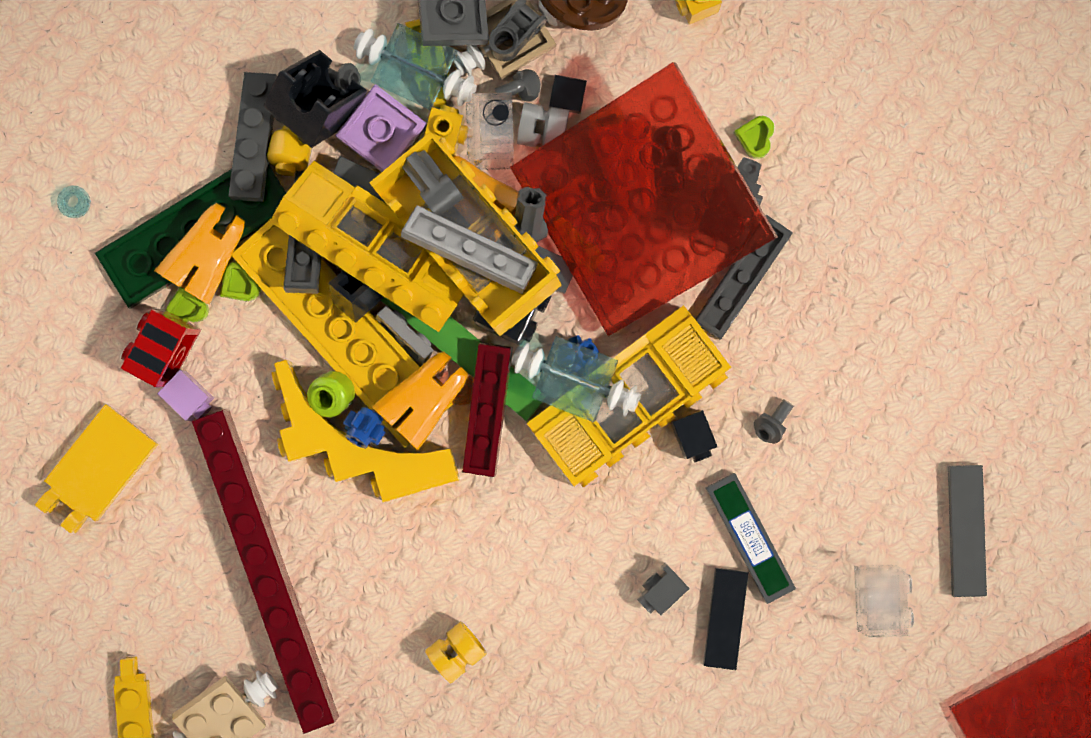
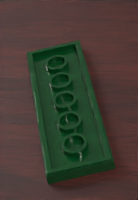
(137, 254)

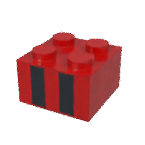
(159, 347)

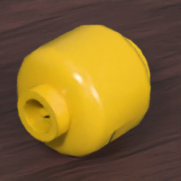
(288, 152)

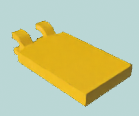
(96, 468)

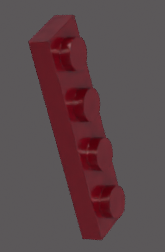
(487, 409)

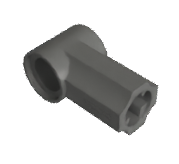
(435, 188)
(530, 213)

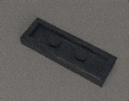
(725, 619)

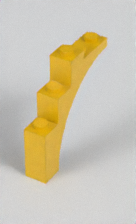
(312, 434)

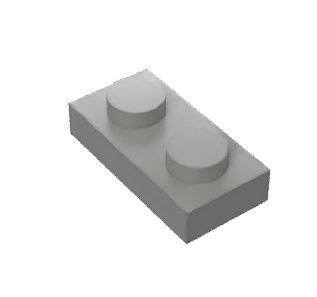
(413, 343)

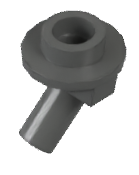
(344, 75)
(525, 84)
(770, 427)

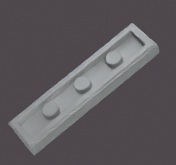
(469, 249)

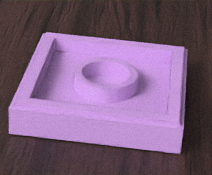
(381, 129)

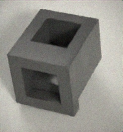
(662, 591)

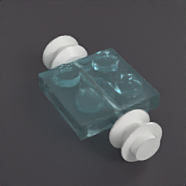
(414, 69)
(575, 379)

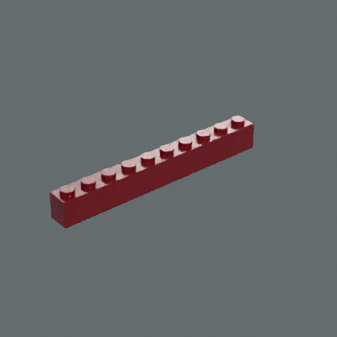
(266, 571)

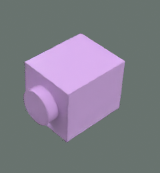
(186, 396)

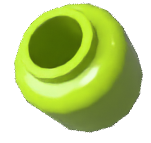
(331, 394)

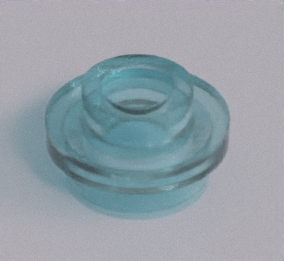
(83, 202)

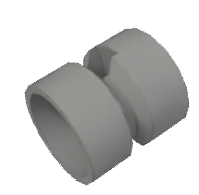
(555, 124)

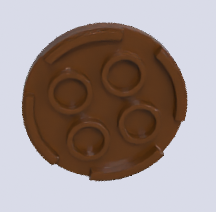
(586, 14)

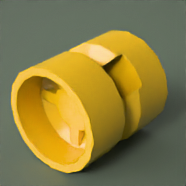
(464, 644)

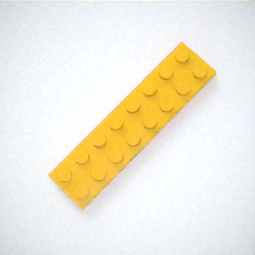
(357, 349)

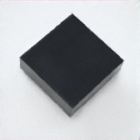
(568, 93)

